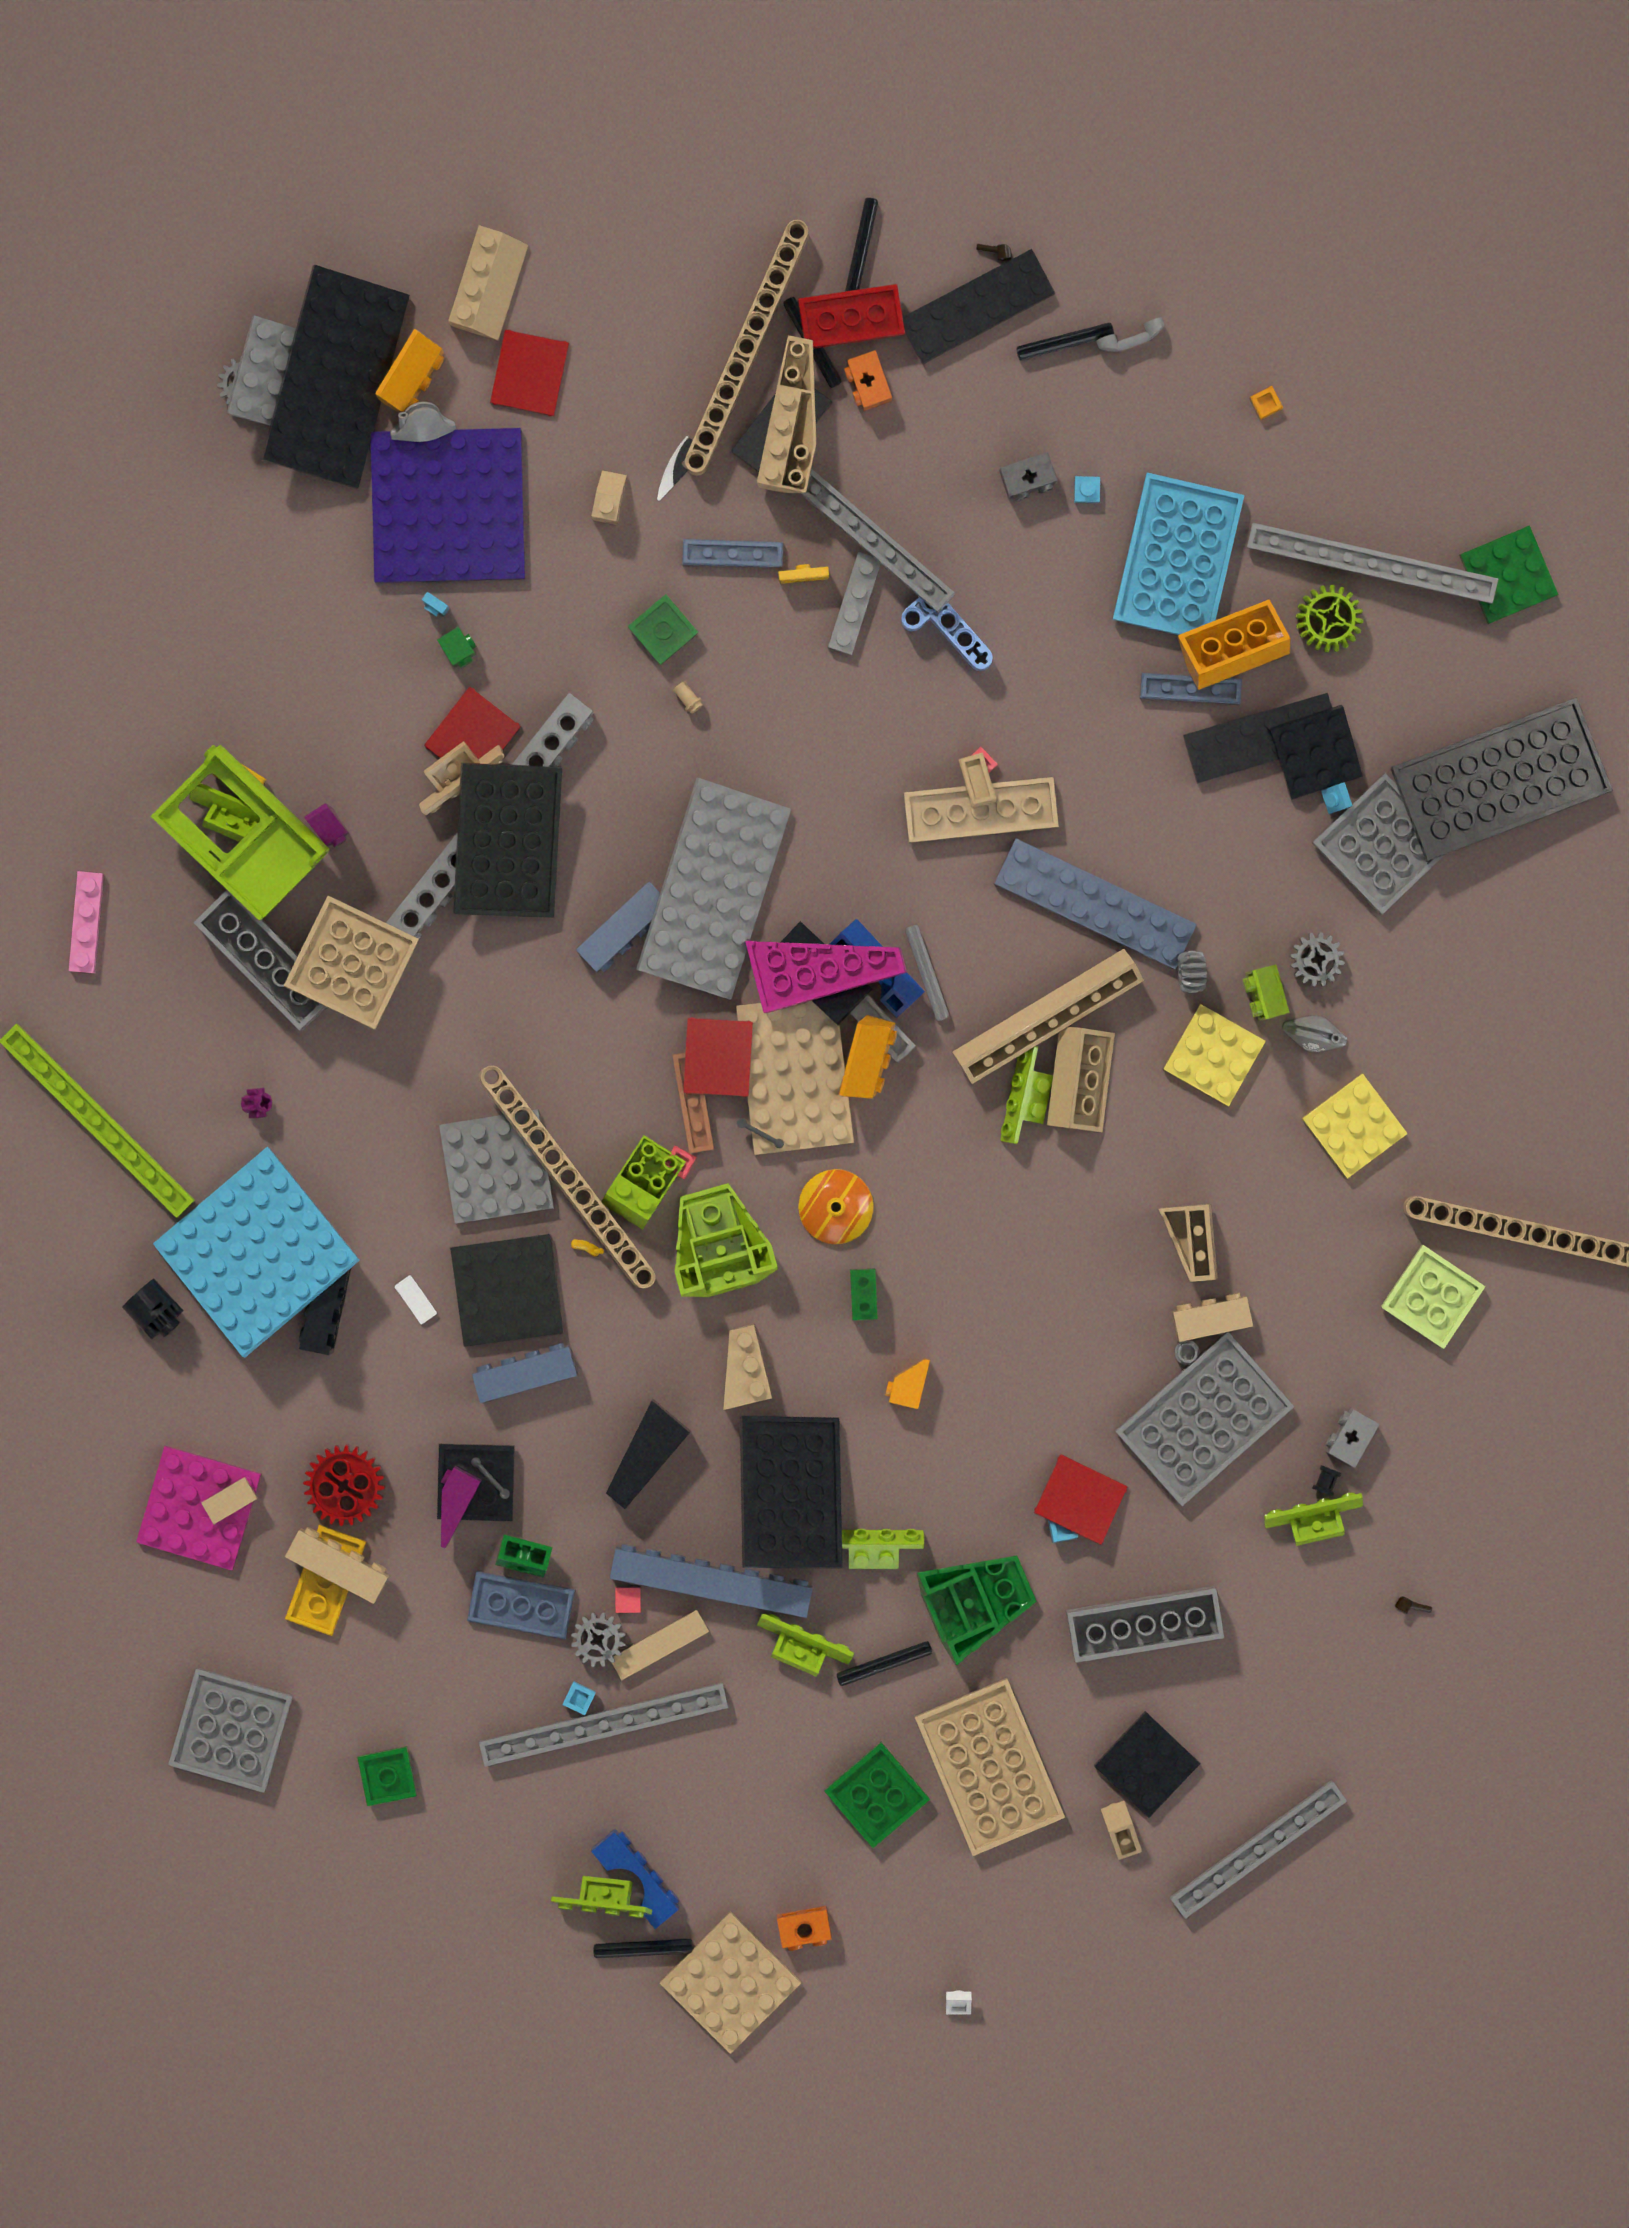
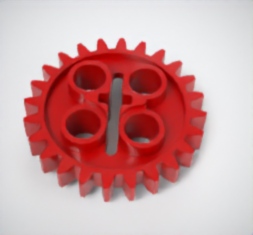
(356, 1465)

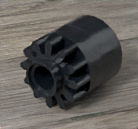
(153, 1310)

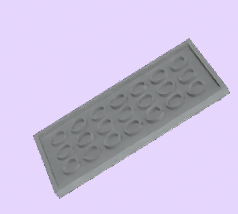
(713, 888)

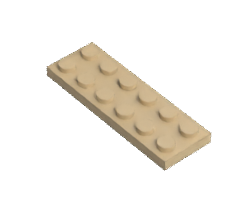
(949, 814)

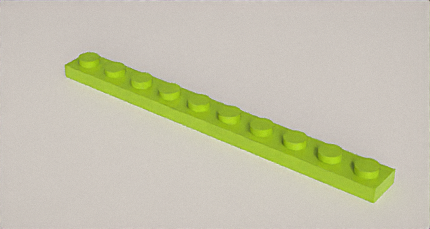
(96, 1120)

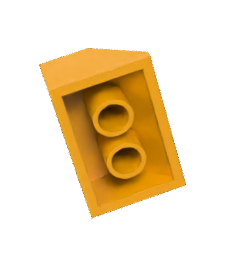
(410, 372)
(868, 1058)

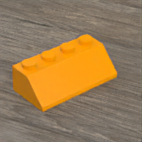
(1234, 644)

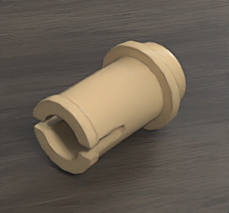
(688, 697)

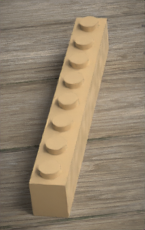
(1048, 1016)

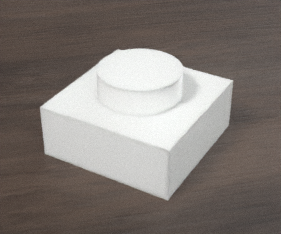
(958, 2002)

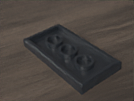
(752, 443)
(837, 1005)

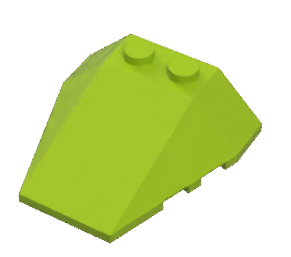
(719, 1245)

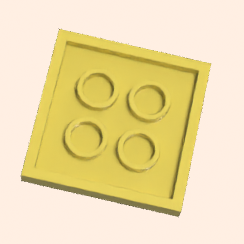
(1214, 1055)
(1354, 1126)

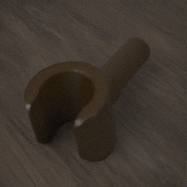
(1003, 250)
(1404, 1604)

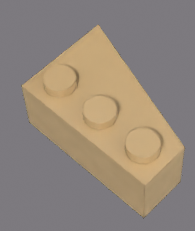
(1194, 1239)
(745, 1370)

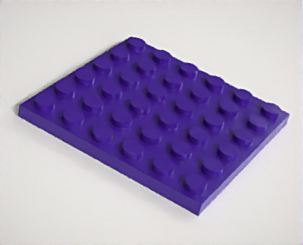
(448, 507)

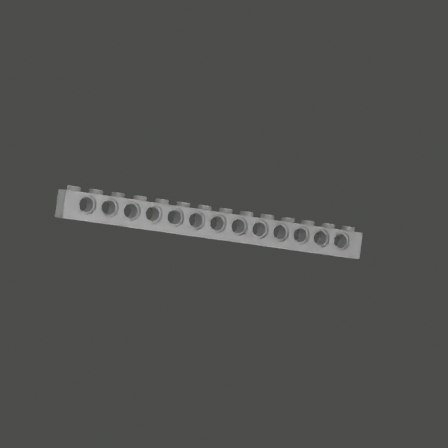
(569, 707)

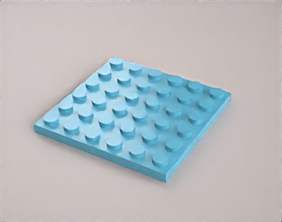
(256, 1252)

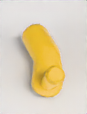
(587, 1246)

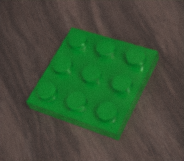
(1519, 570)
(877, 1794)

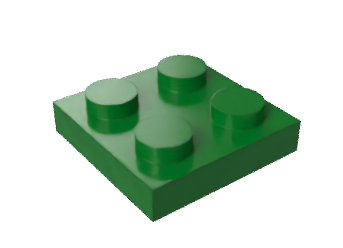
(663, 629)
(387, 1776)

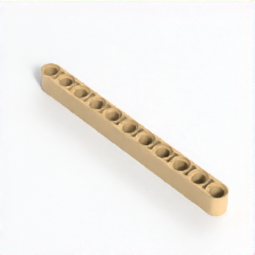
(749, 335)
(576, 1185)
(1525, 1230)

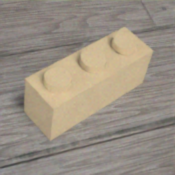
(1212, 1317)

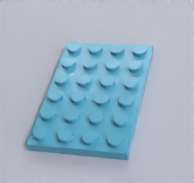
(1177, 555)

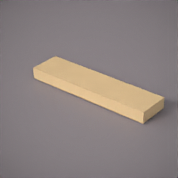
(660, 1644)

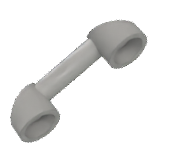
(1110, 343)

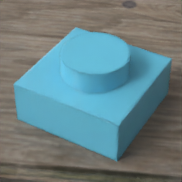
(1086, 489)
(434, 605)
(1336, 798)
(1060, 1533)
(579, 1698)

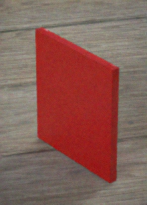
(529, 372)
(475, 723)
(718, 1057)
(1080, 1499)

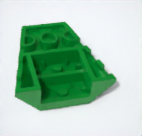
(974, 1601)

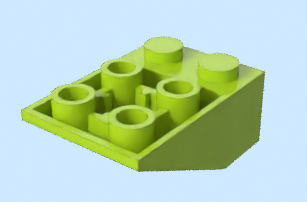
(1266, 993)
(642, 1182)

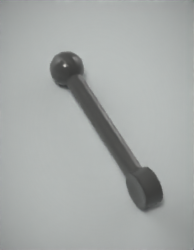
(742, 1123)
(504, 1493)

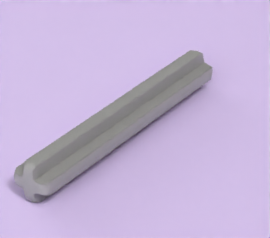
(927, 972)

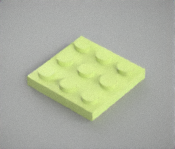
(1432, 1296)

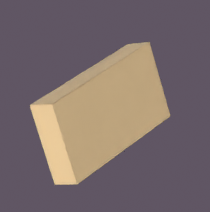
(977, 780)
(229, 1500)

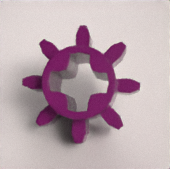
(256, 1103)

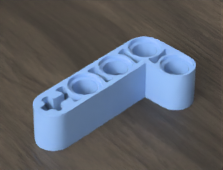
(952, 633)

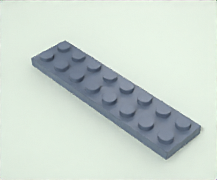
(1095, 903)

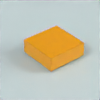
(1266, 402)

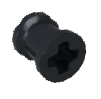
(1326, 1480)

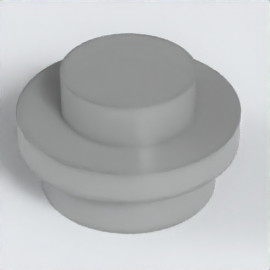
(1186, 1352)

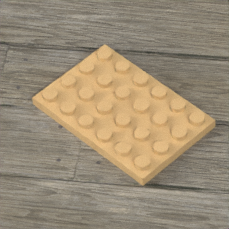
(796, 1078)
(989, 1766)

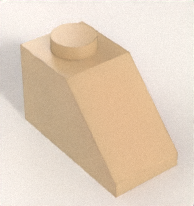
(609, 497)
(1121, 1830)

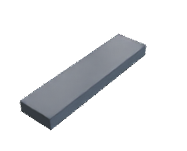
(732, 553)
(1184, 689)

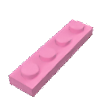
(86, 922)

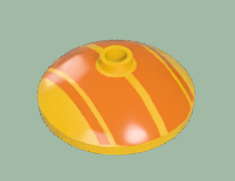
(833, 1187)

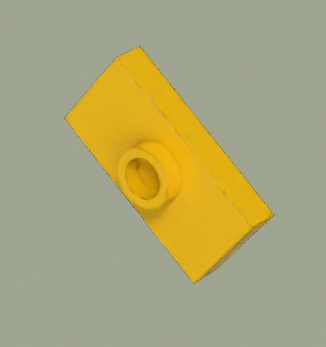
(803, 573)

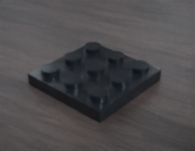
(1316, 752)
(498, 1461)
(1147, 1764)

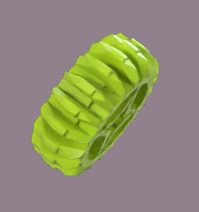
(1318, 615)

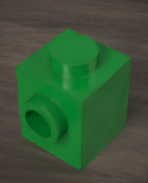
(458, 647)

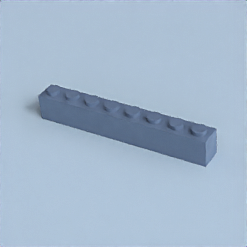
(711, 1582)

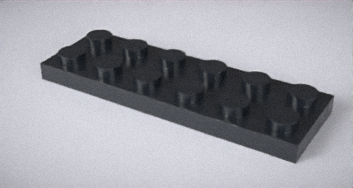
(977, 306)
(1244, 741)

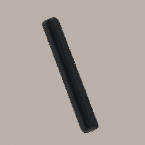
(862, 244)
(1064, 341)
(819, 354)
(884, 1663)
(642, 1948)

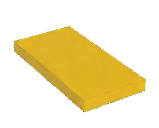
(317, 1600)

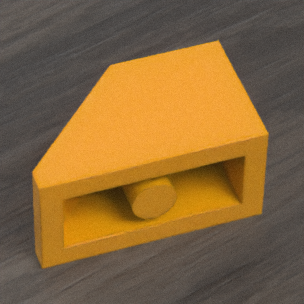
(908, 1385)

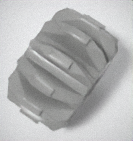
(1192, 971)

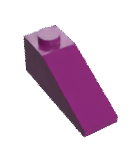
(327, 825)
(456, 1497)

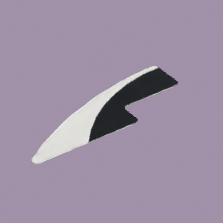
(674, 469)

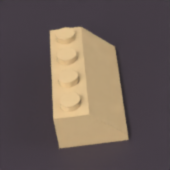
(488, 283)
(1080, 1079)

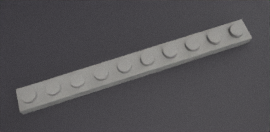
(1372, 563)
(603, 1724)

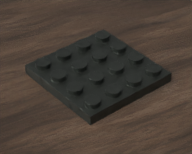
(506, 1290)

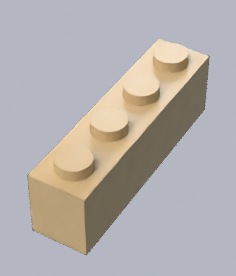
(337, 1565)

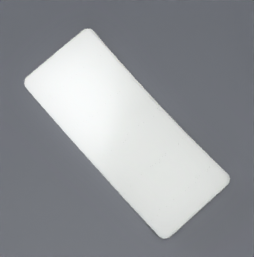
(415, 1299)

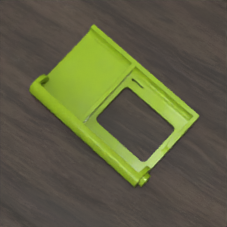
(267, 858)

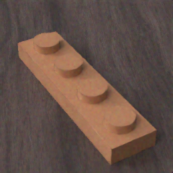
(694, 1112)

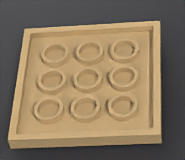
(351, 962)
(730, 1982)

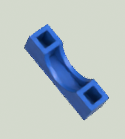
(897, 991)
(616, 1853)

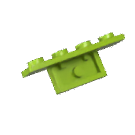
(226, 813)
(1027, 1096)
(1316, 1520)
(879, 1547)
(802, 1648)
(605, 1894)

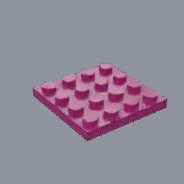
(178, 1520)

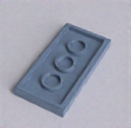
(521, 1605)

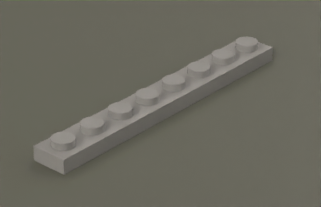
(877, 543)
(1258, 1849)

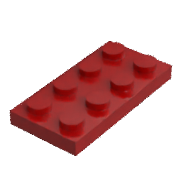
(852, 316)

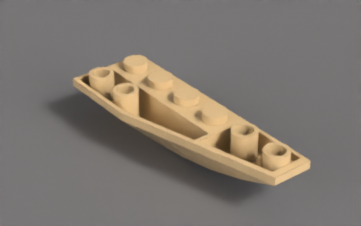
(792, 424)

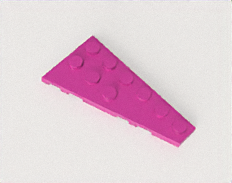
(804, 972)

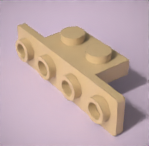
(446, 774)

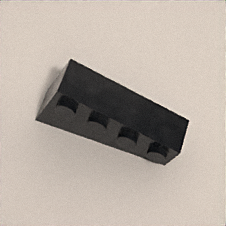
(324, 1318)
(649, 1449)

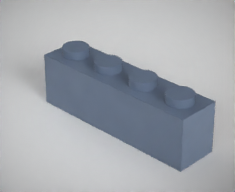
(620, 929)
(524, 1374)

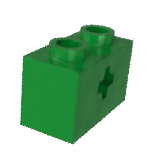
(863, 1294)
(523, 1556)

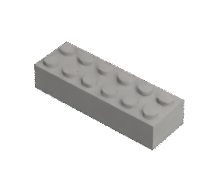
(258, 955)
(1144, 1624)

